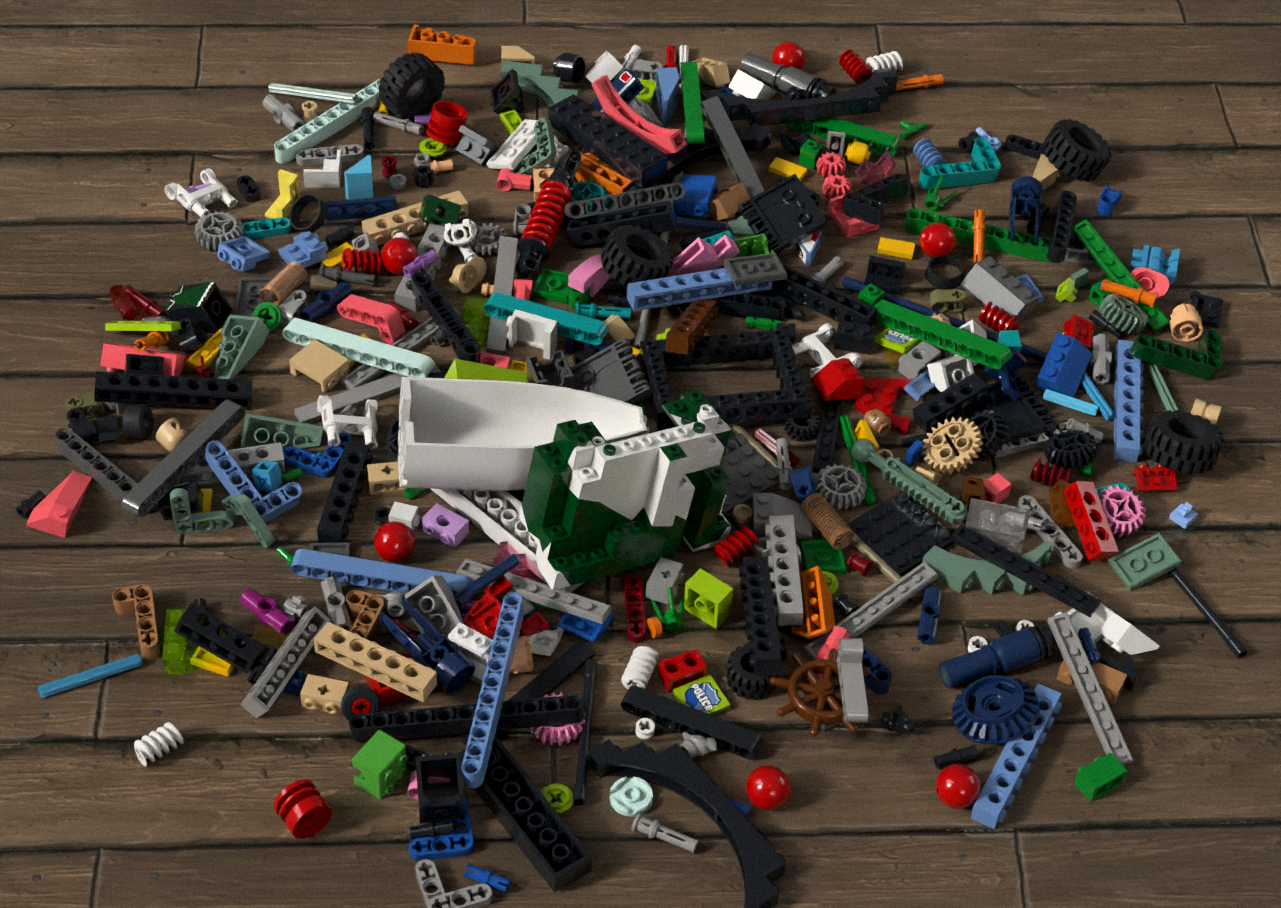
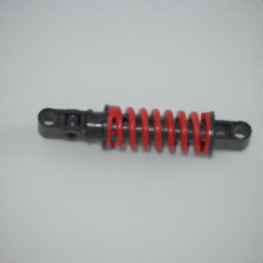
(547, 214)

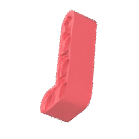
(373, 313)

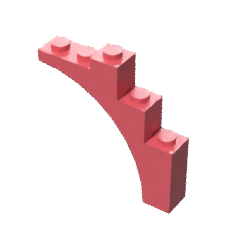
(661, 138)

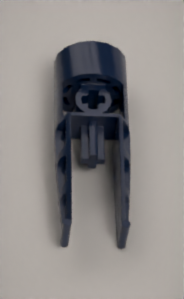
(1026, 200)
(452, 670)

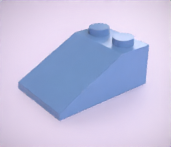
(667, 92)

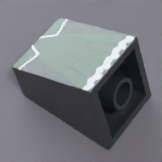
(201, 304)

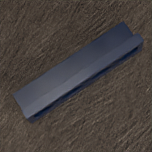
(360, 208)

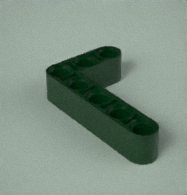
(1200, 363)

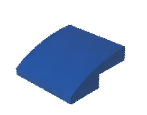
(583, 627)

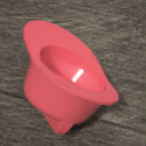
(1151, 280)

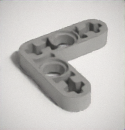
(441, 898)

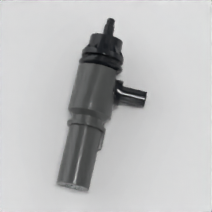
(790, 81)

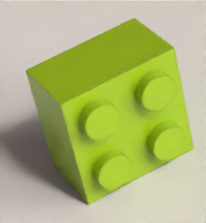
(708, 598)

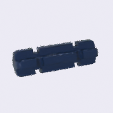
(1089, 645)

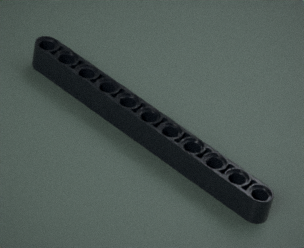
(459, 718)

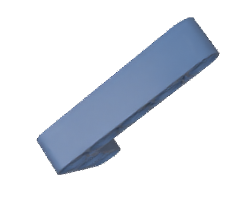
(235, 474)

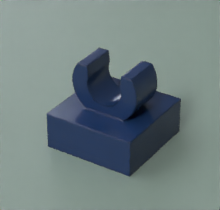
(295, 683)

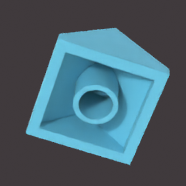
(359, 180)

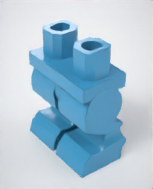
(1156, 260)

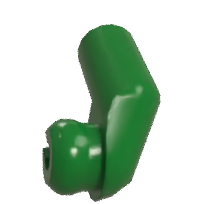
(291, 476)

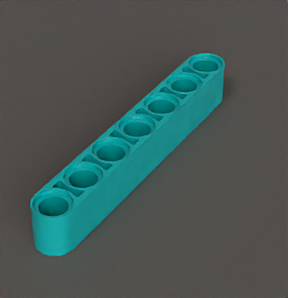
(568, 323)

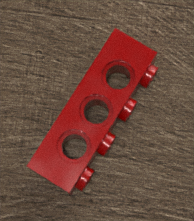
(1091, 521)

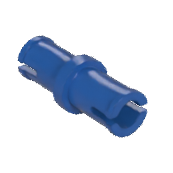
(487, 877)

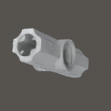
(282, 112)
(1100, 359)
(336, 603)

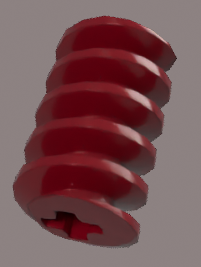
(1049, 473)

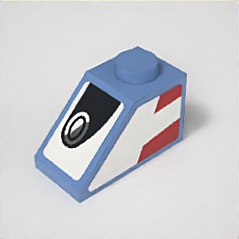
(808, 247)

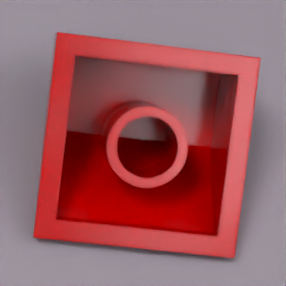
(838, 380)

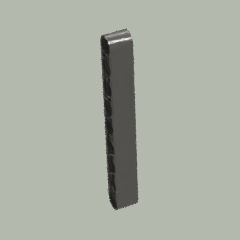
(182, 458)

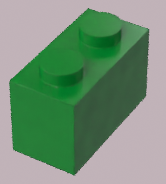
(1100, 776)

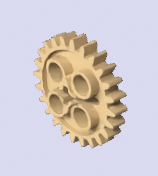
(939, 453)

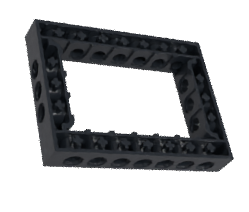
(738, 408)

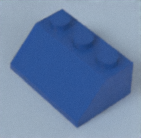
(1064, 366)

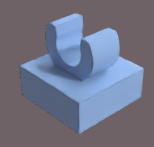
(1183, 515)

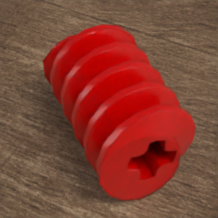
(855, 66)
(361, 260)
(997, 320)
(734, 544)

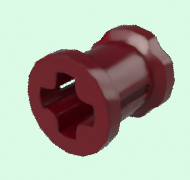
(389, 166)
(859, 563)

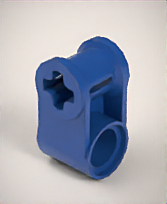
(1108, 201)
(803, 483)

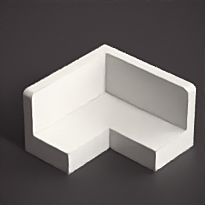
(605, 65)
(327, 177)

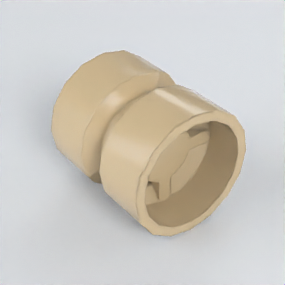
(1206, 411)

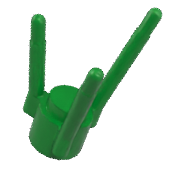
(933, 200)
(672, 619)

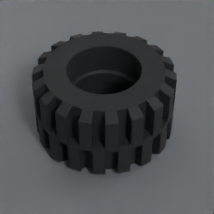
(743, 682)

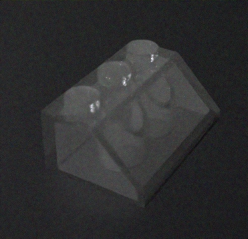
(999, 523)

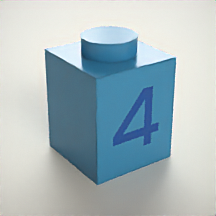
(267, 476)

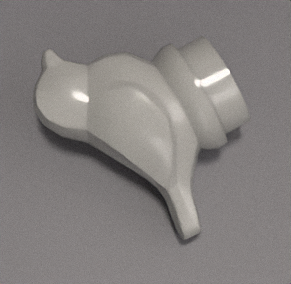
(394, 603)
(698, 745)

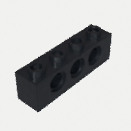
(951, 403)
(218, 638)

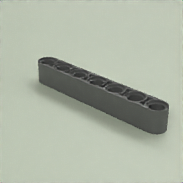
(731, 145)
(616, 200)
(94, 464)

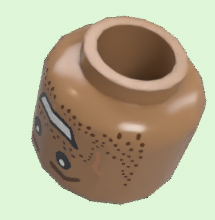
(878, 422)

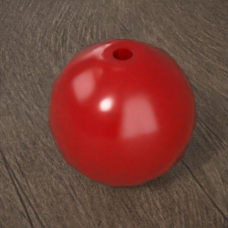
(789, 54)
(937, 240)
(397, 254)
(394, 541)
(957, 786)
(768, 787)

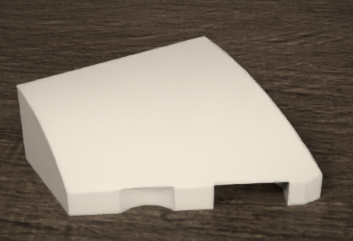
(545, 641)

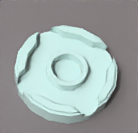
(631, 796)

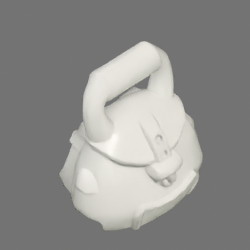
(460, 233)

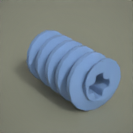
(927, 153)

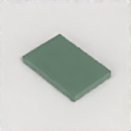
(1144, 561)

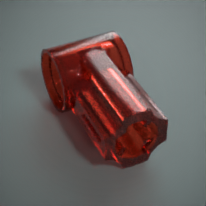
(122, 302)

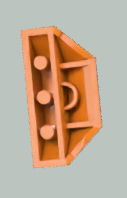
(596, 170)
(817, 605)

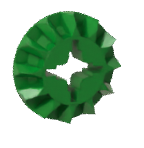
(263, 309)

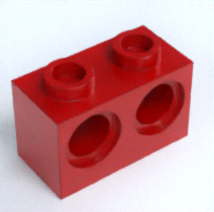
(681, 669)

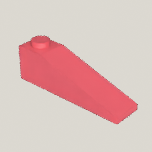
(59, 508)

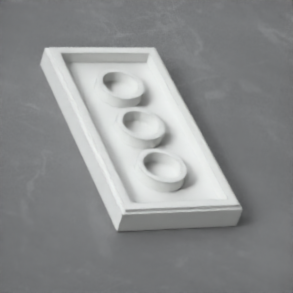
(515, 147)

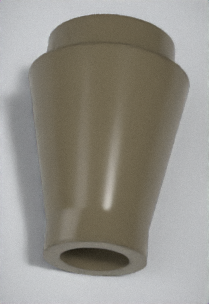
(320, 283)

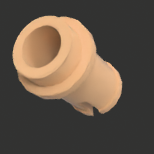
(441, 166)
(487, 289)

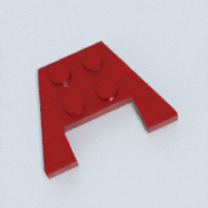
(882, 395)
(485, 613)

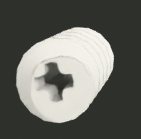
(888, 60)
(640, 667)
(156, 742)

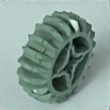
(1123, 314)

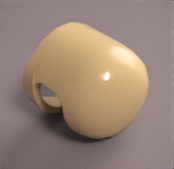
(169, 436)

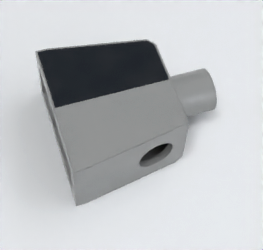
(1077, 252)

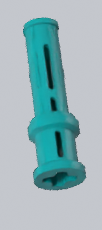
(601, 311)

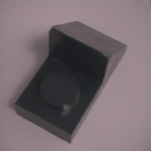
(144, 364)
(1125, 666)

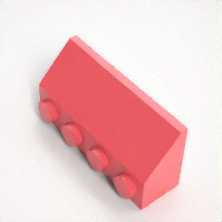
(115, 358)

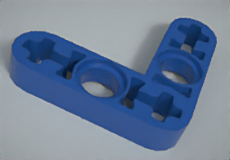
(319, 463)
(456, 838)

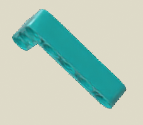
(980, 171)

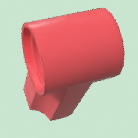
(508, 179)
(523, 288)

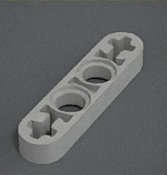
(309, 157)

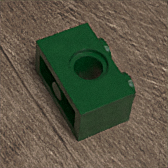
(449, 209)

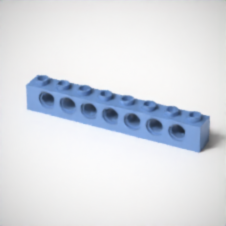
(686, 289)
(1127, 404)
(1015, 758)

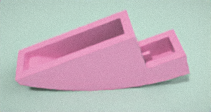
(703, 257)
(589, 274)

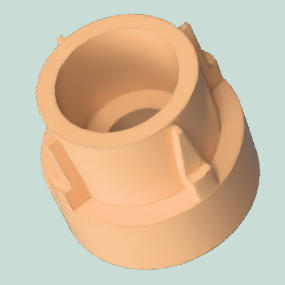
(1185, 323)
(523, 656)

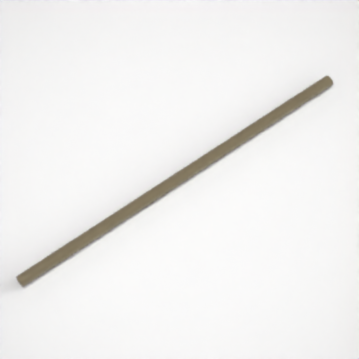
(856, 541)

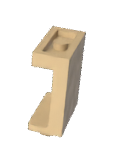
(320, 364)

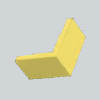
(288, 195)

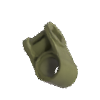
(946, 301)
(86, 404)

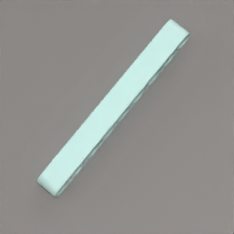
(326, 124)
(360, 348)

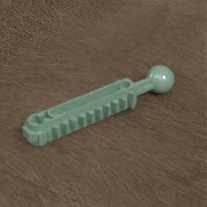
(911, 482)

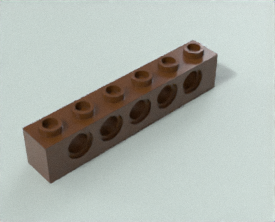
(691, 326)

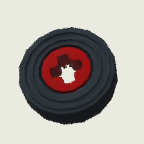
(357, 694)

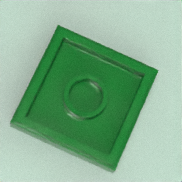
(552, 286)
(822, 554)

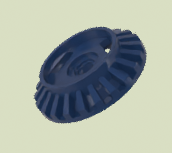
(1011, 721)

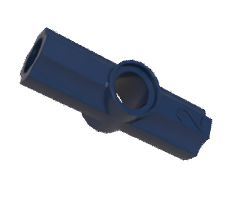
(326, 302)
(929, 615)

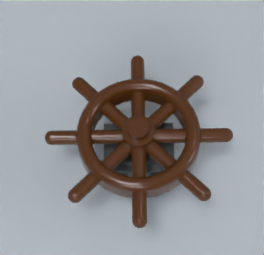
(821, 699)

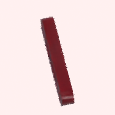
(634, 608)

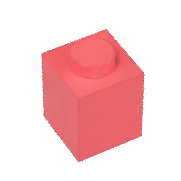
(996, 488)

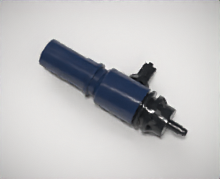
(1004, 654)

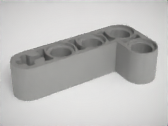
(852, 680)

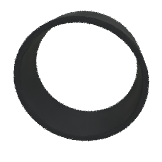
(298, 207)
(942, 282)

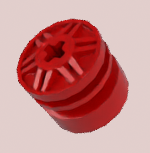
(446, 121)
(303, 809)

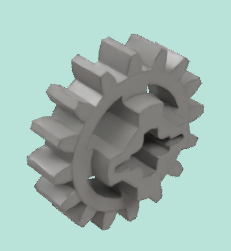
(487, 239)

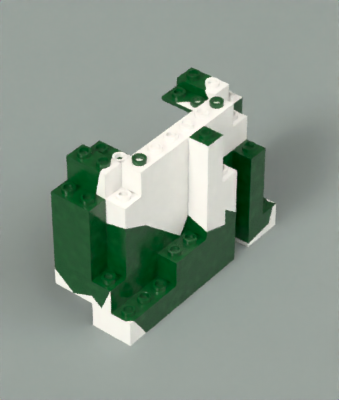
(628, 500)

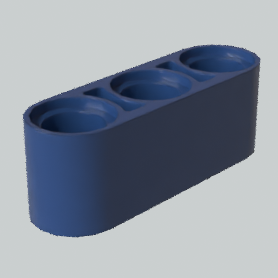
(879, 677)

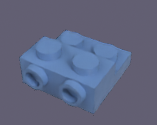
(305, 250)
(242, 253)

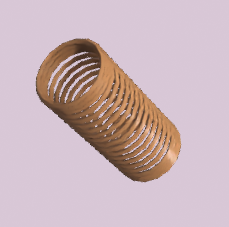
(284, 272)
(834, 535)

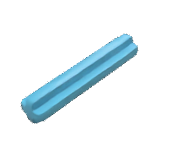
(1070, 402)

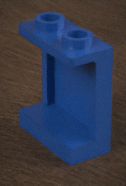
(697, 195)

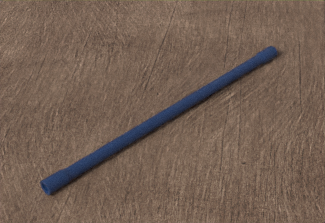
(856, 285)

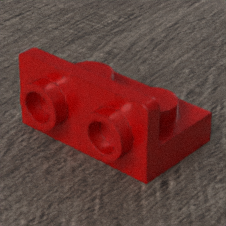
(1079, 329)
(1155, 479)

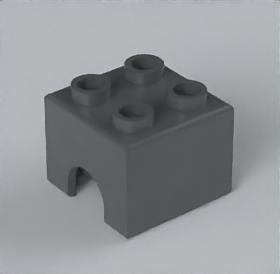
(553, 373)

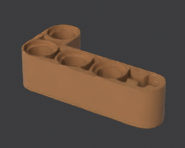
(139, 600)
(366, 610)

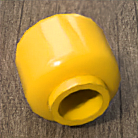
(857, 152)

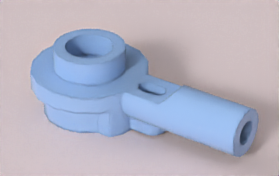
(995, 143)

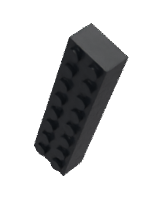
(608, 140)
(532, 820)

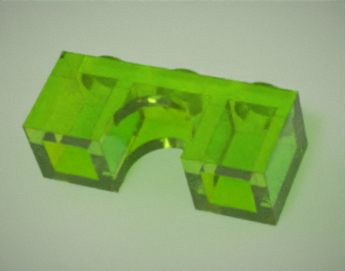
(475, 317)
(174, 645)

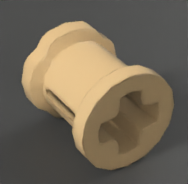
(309, 111)

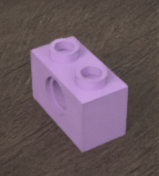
(445, 525)

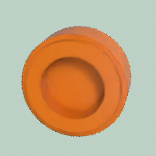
(654, 627)

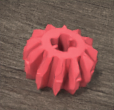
(830, 164)
(836, 186)

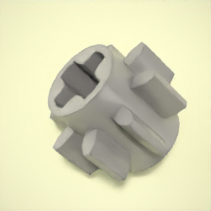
(295, 607)

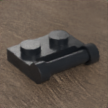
(1211, 308)

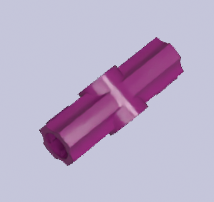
(267, 611)

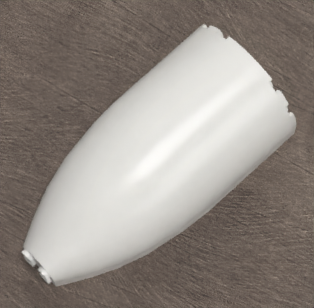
(487, 430)

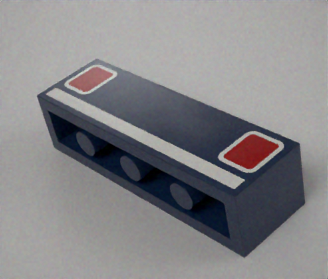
(627, 87)

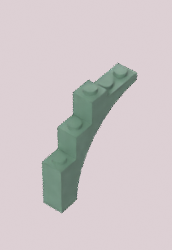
(534, 81)
(962, 572)

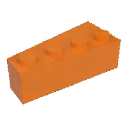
(442, 46)

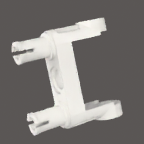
(197, 200)
(814, 346)
(336, 424)

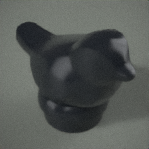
(898, 721)

